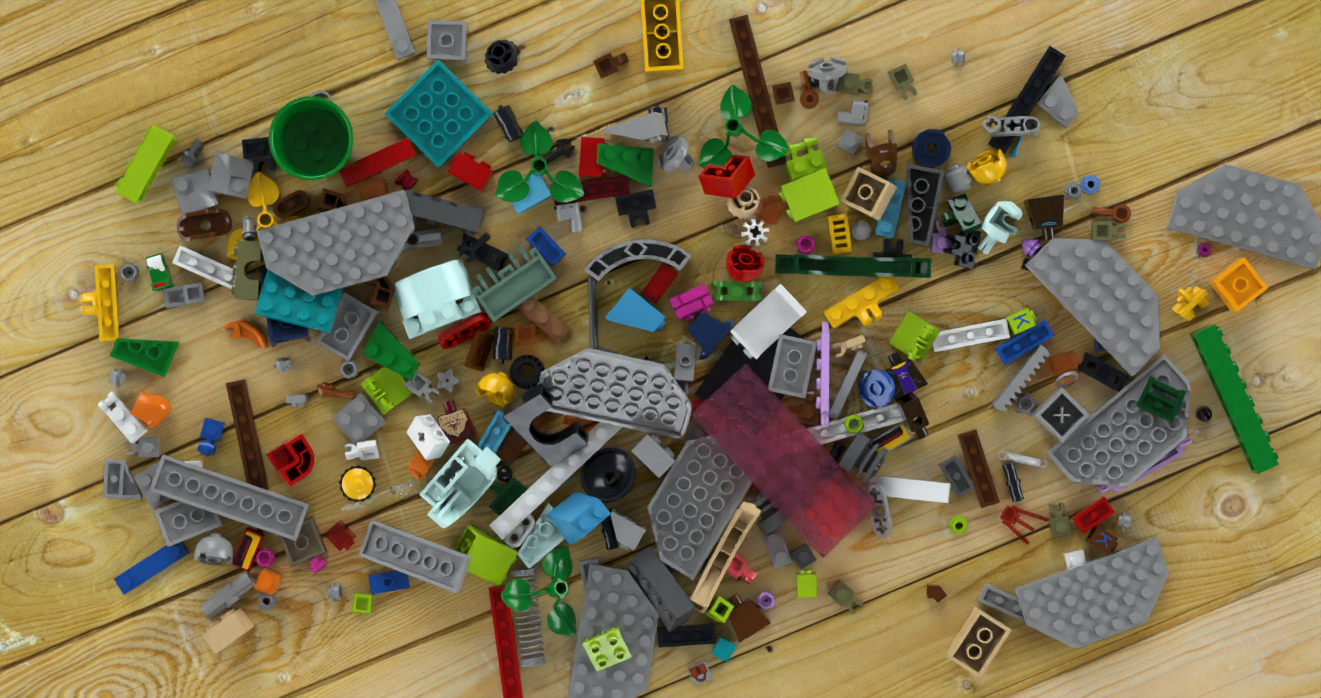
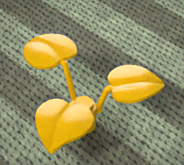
(260, 192)

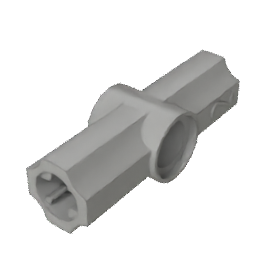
(426, 238)
(228, 595)

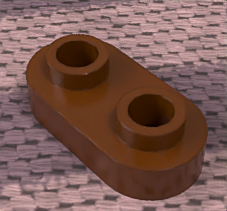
(291, 203)

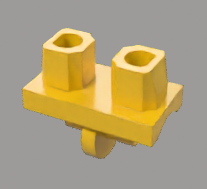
(1188, 300)

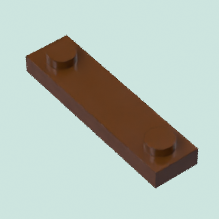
(515, 444)
(978, 468)

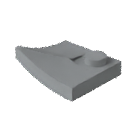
(230, 175)
(193, 191)

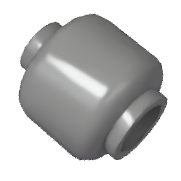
(958, 178)

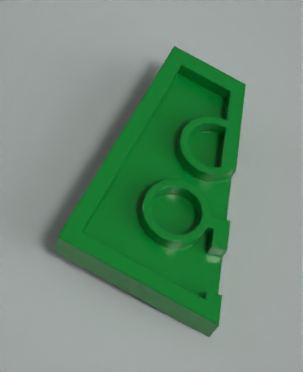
(627, 160)
(389, 352)
(146, 354)

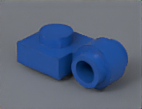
(211, 431)

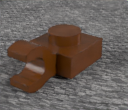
(608, 65)
(809, 413)

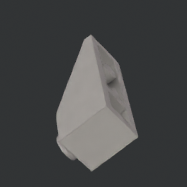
(647, 127)

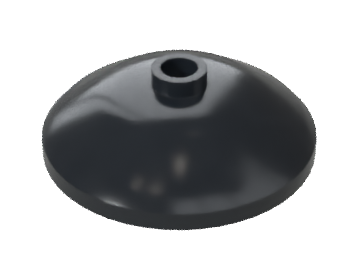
(604, 466)

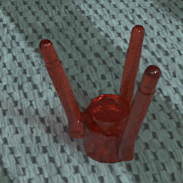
(1011, 515)

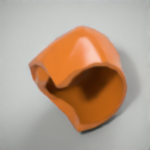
(151, 409)

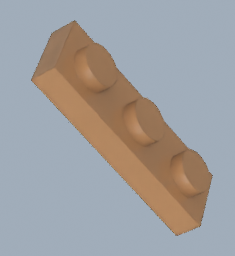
(544, 318)

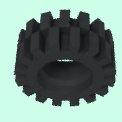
(515, 371)

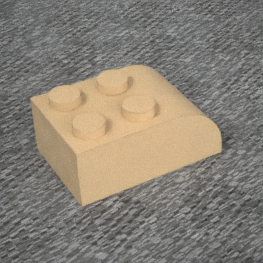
(978, 642)

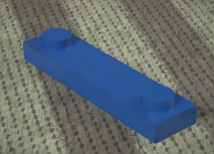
(150, 567)

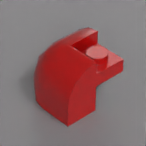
(292, 459)

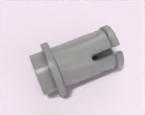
(249, 232)

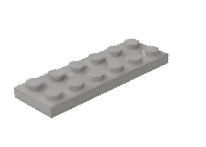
(415, 556)

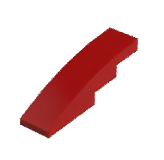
(377, 162)

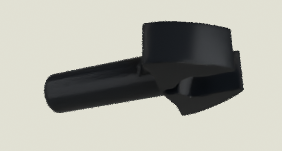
(556, 153)
(475, 247)

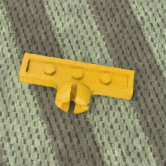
(104, 302)
(862, 303)

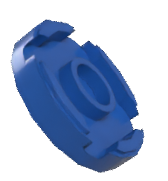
(876, 388)

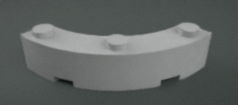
(635, 250)

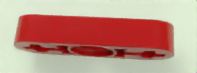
(461, 337)

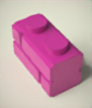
(691, 302)

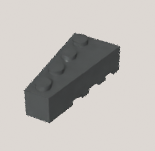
(924, 191)
(445, 212)
(661, 588)

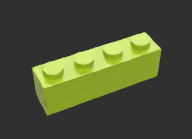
(146, 164)

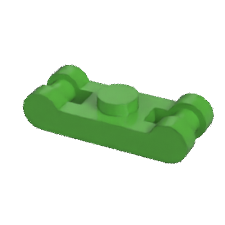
(736, 291)

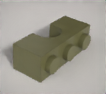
(247, 253)

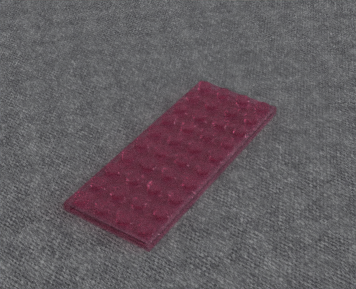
(784, 460)

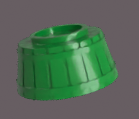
(311, 138)

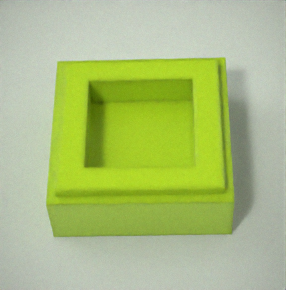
(362, 603)

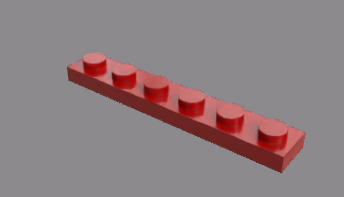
(505, 644)

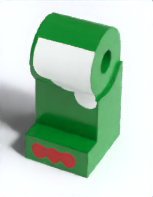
(159, 272)

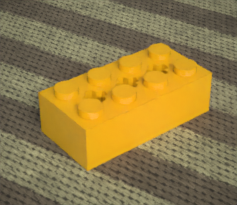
(653, 42)

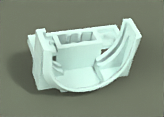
(465, 478)

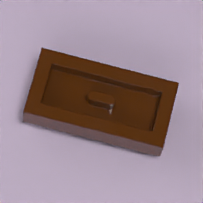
(479, 350)

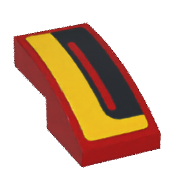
(248, 549)

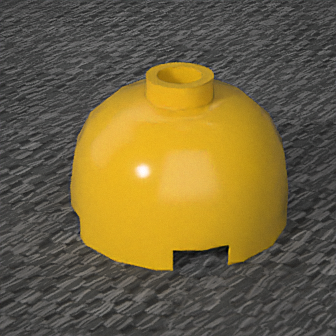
(988, 167)
(496, 388)

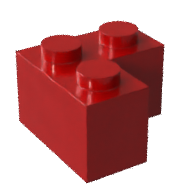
(727, 179)

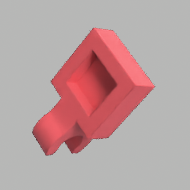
(738, 568)

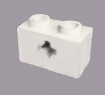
(428, 437)

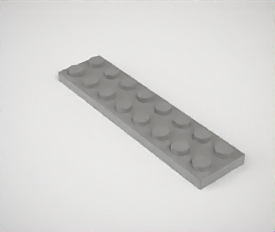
(229, 497)

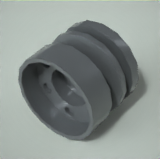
(863, 458)
(770, 514)

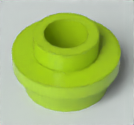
(860, 424)
(952, 523)

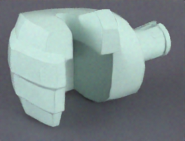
(996, 225)

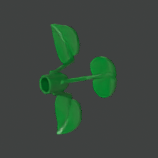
(734, 105)
(513, 186)
(558, 565)

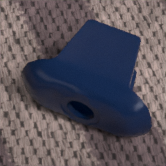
(709, 332)

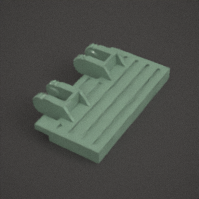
(514, 285)

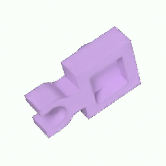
(939, 239)

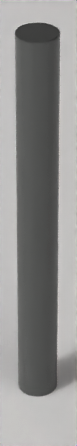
(592, 313)

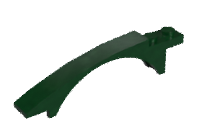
(853, 266)

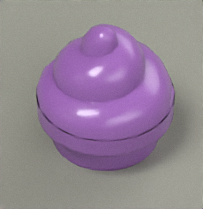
(1031, 247)

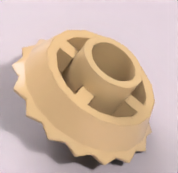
(746, 205)

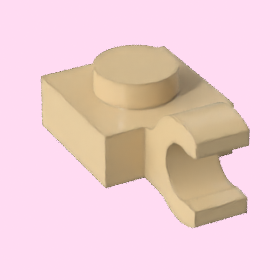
(853, 343)

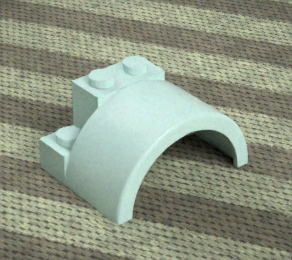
(434, 296)

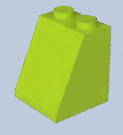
(808, 195)
(490, 556)

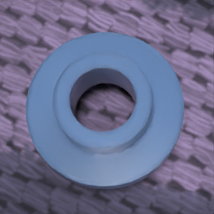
(1085, 188)

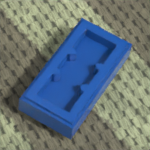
(546, 246)
(388, 581)

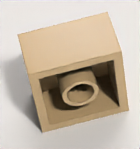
(868, 193)
(223, 633)

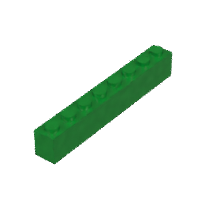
(1234, 399)

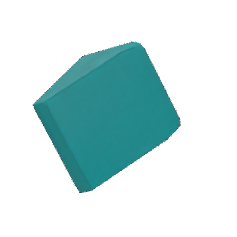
(723, 649)

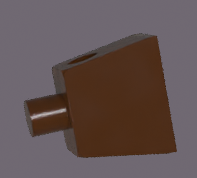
(746, 617)

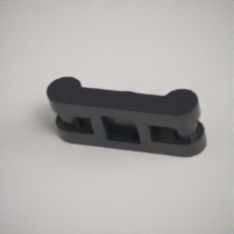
(485, 253)
(1102, 372)

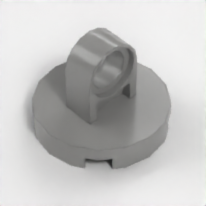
(827, 71)
(675, 155)

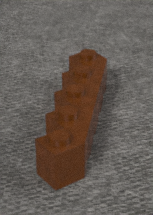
(383, 289)

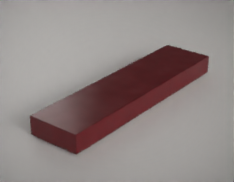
(602, 189)

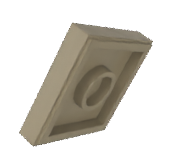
(307, 545)

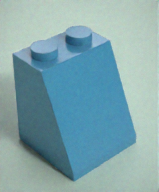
(636, 312)
(577, 516)

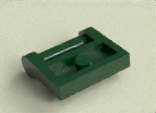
(1157, 404)

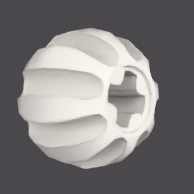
(750, 235)

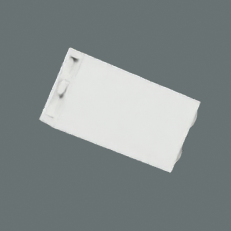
(767, 321)

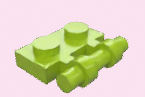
(805, 164)

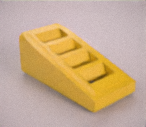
(845, 225)

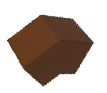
(935, 592)

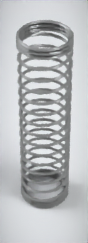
(531, 661)

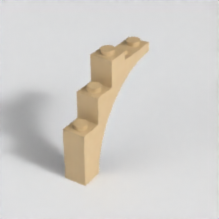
(722, 555)

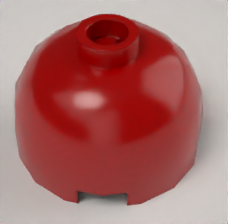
(744, 264)

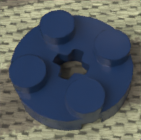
(937, 157)

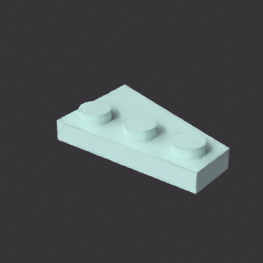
(540, 540)

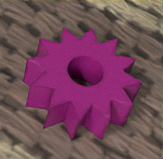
(1200, 251)

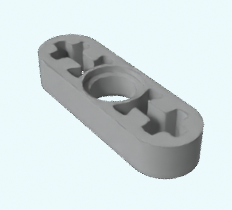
(876, 517)

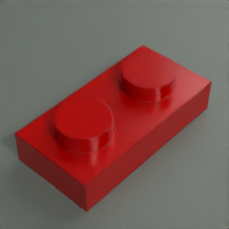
(659, 283)
(1093, 514)

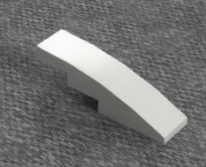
(913, 488)

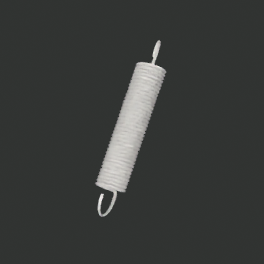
(1022, 459)

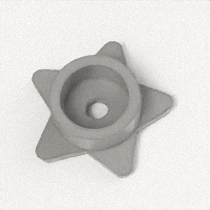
(452, 380)
(1030, 404)

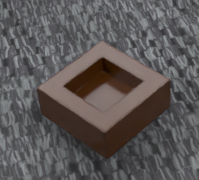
(783, 93)

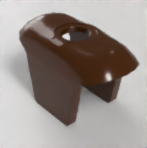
(882, 153)
(189, 224)

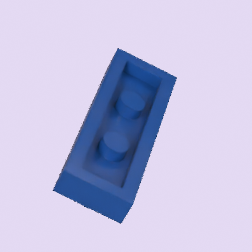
(1024, 342)

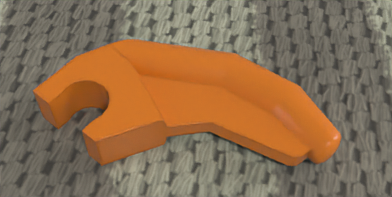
(245, 329)

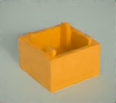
(1238, 284)

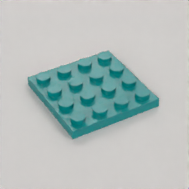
(438, 113)
(291, 304)

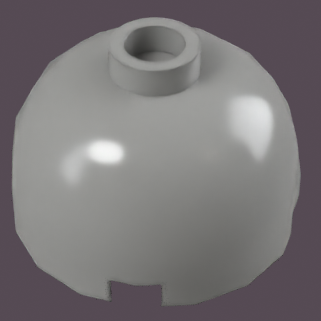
(214, 550)

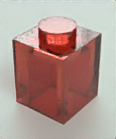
(341, 536)

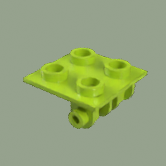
(914, 337)
(386, 389)
(606, 649)

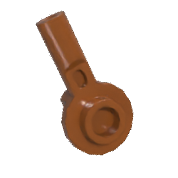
(809, 98)
(1120, 213)
(327, 390)

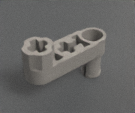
(1002, 123)

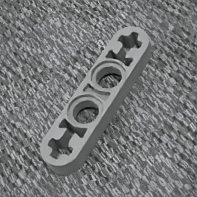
(847, 383)

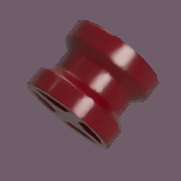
(406, 180)

